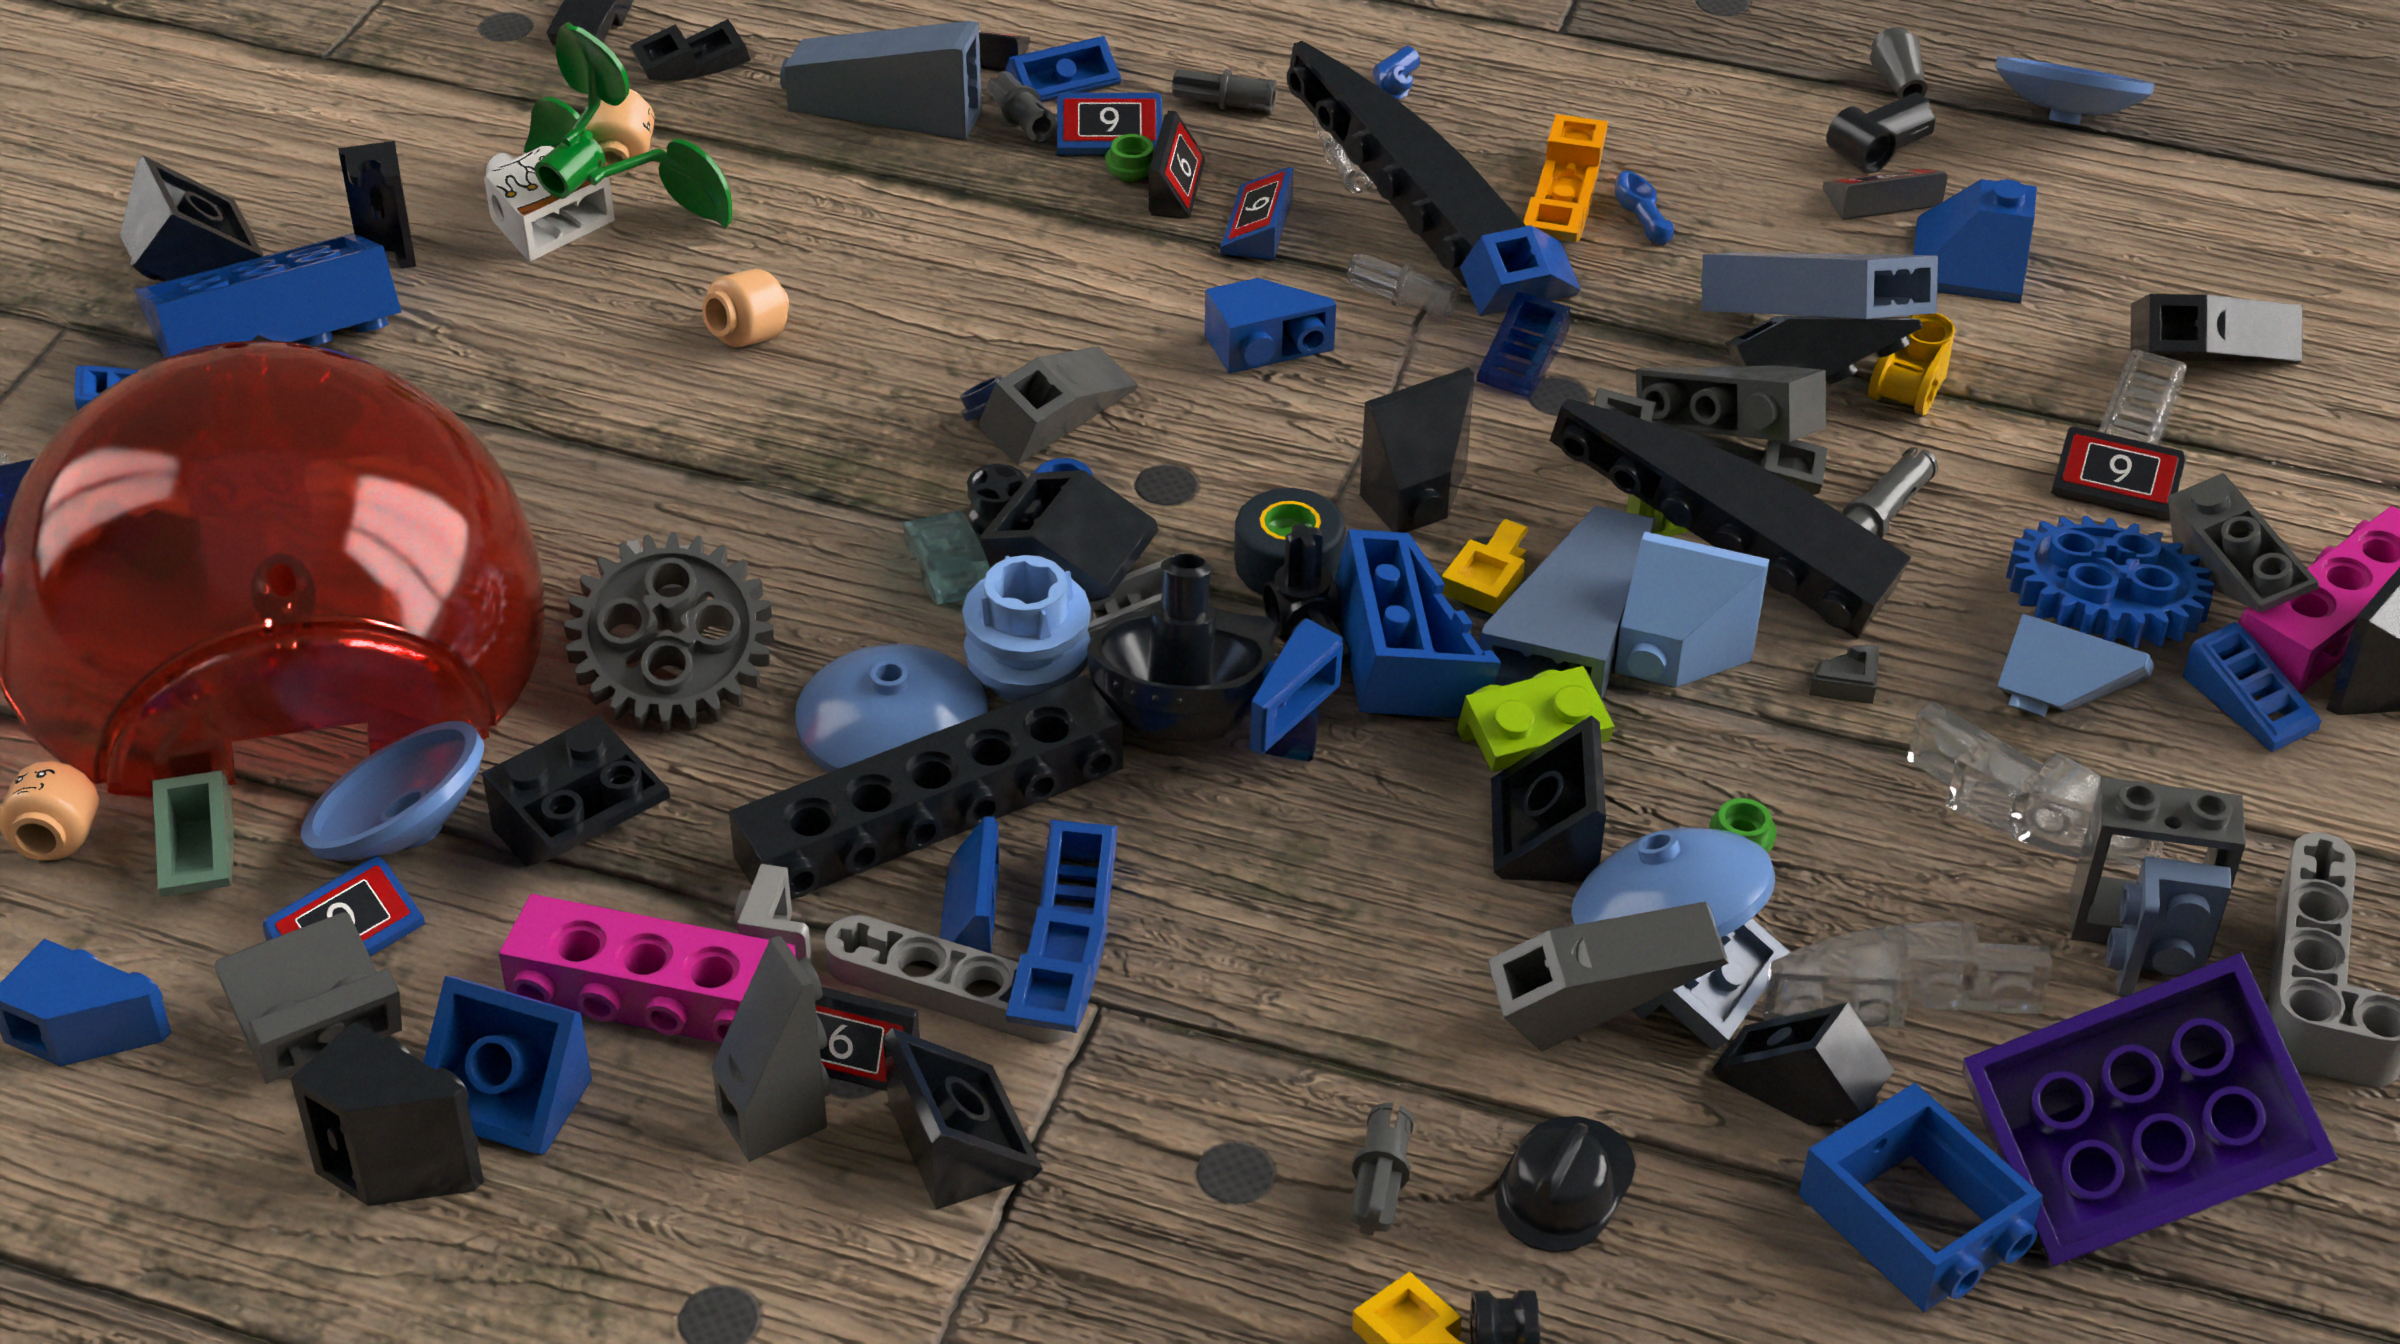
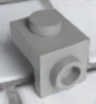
(767, 911)

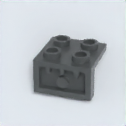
(305, 992)

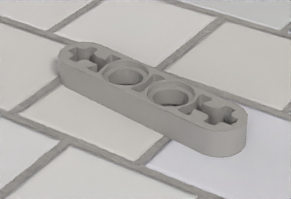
(861, 943)

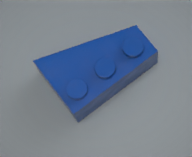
(1402, 633)

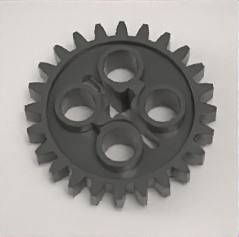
(709, 666)

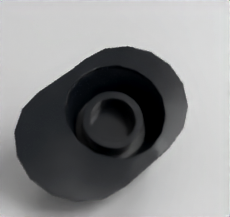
(1564, 1183)

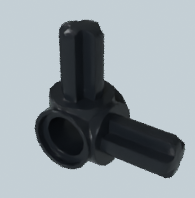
(1303, 586)

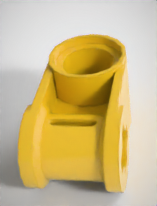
(1919, 368)

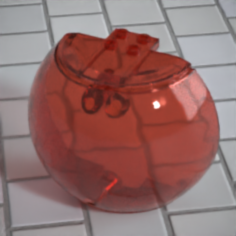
(260, 558)

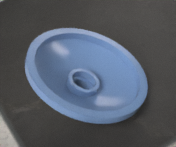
(2071, 89)
(882, 701)
(396, 795)
(1679, 870)

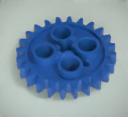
(2110, 581)

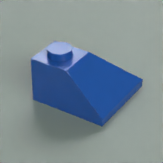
(1981, 239)

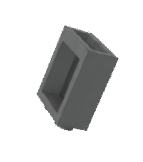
(2154, 814)

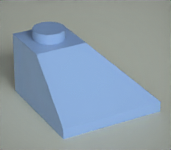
(1689, 611)
(2066, 667)

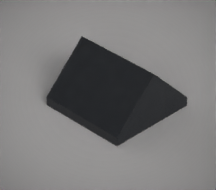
(1551, 809)
(955, 1120)

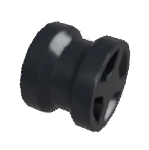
(990, 491)
(1504, 1319)

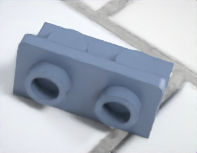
(2167, 919)
(1722, 998)

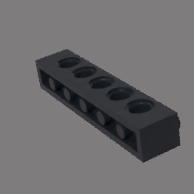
(930, 788)

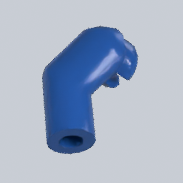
(1392, 71)

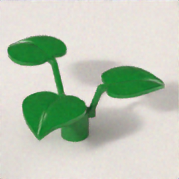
(595, 70)

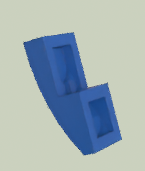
(1058, 970)

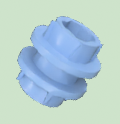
(1026, 627)

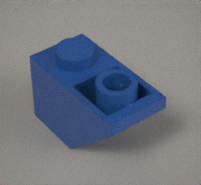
(1517, 261)
(1266, 323)
(78, 1008)

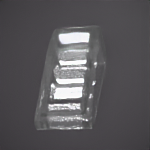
(2144, 397)

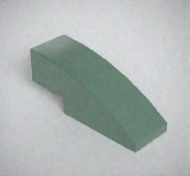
(193, 833)

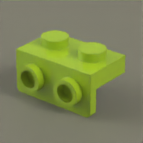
(1530, 713)

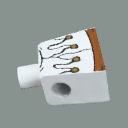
(534, 217)

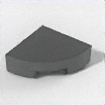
(1848, 675)

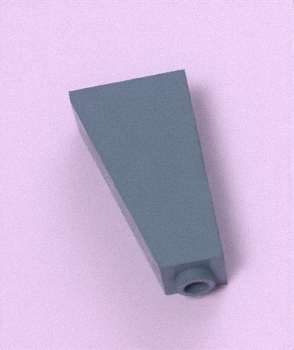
(891, 78)
(1820, 284)
(1571, 603)

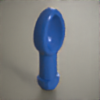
(1640, 198)

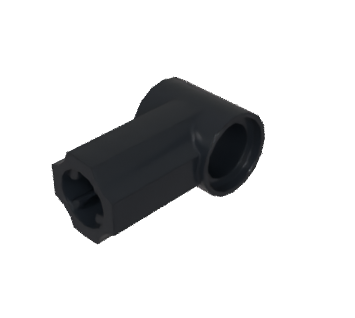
(1874, 136)

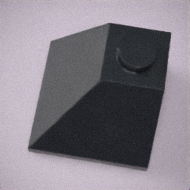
(181, 225)
(1417, 450)
(2371, 662)

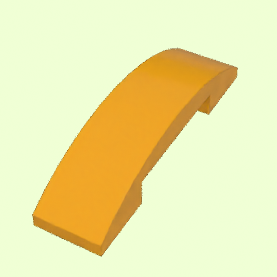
(1568, 177)

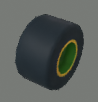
(1267, 521)

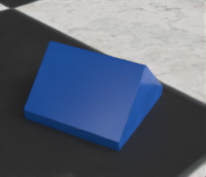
(516, 1059)

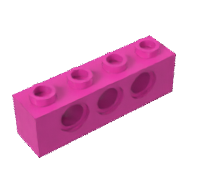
(2313, 630)
(630, 967)

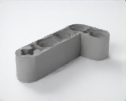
(2322, 1020)

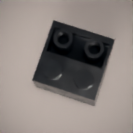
(1075, 525)
(568, 791)
(386, 1121)

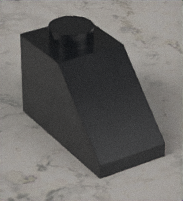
(1808, 1065)

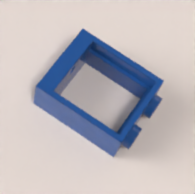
(1920, 1128)

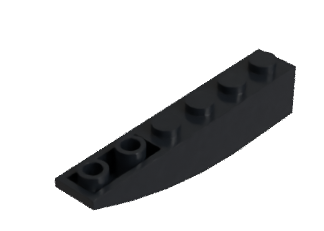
(1402, 156)
(1740, 508)

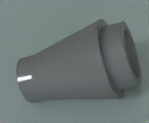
(1899, 61)

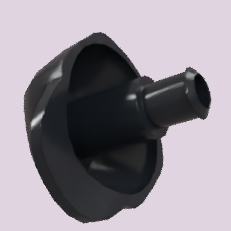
(1181, 662)

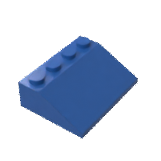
(277, 296)

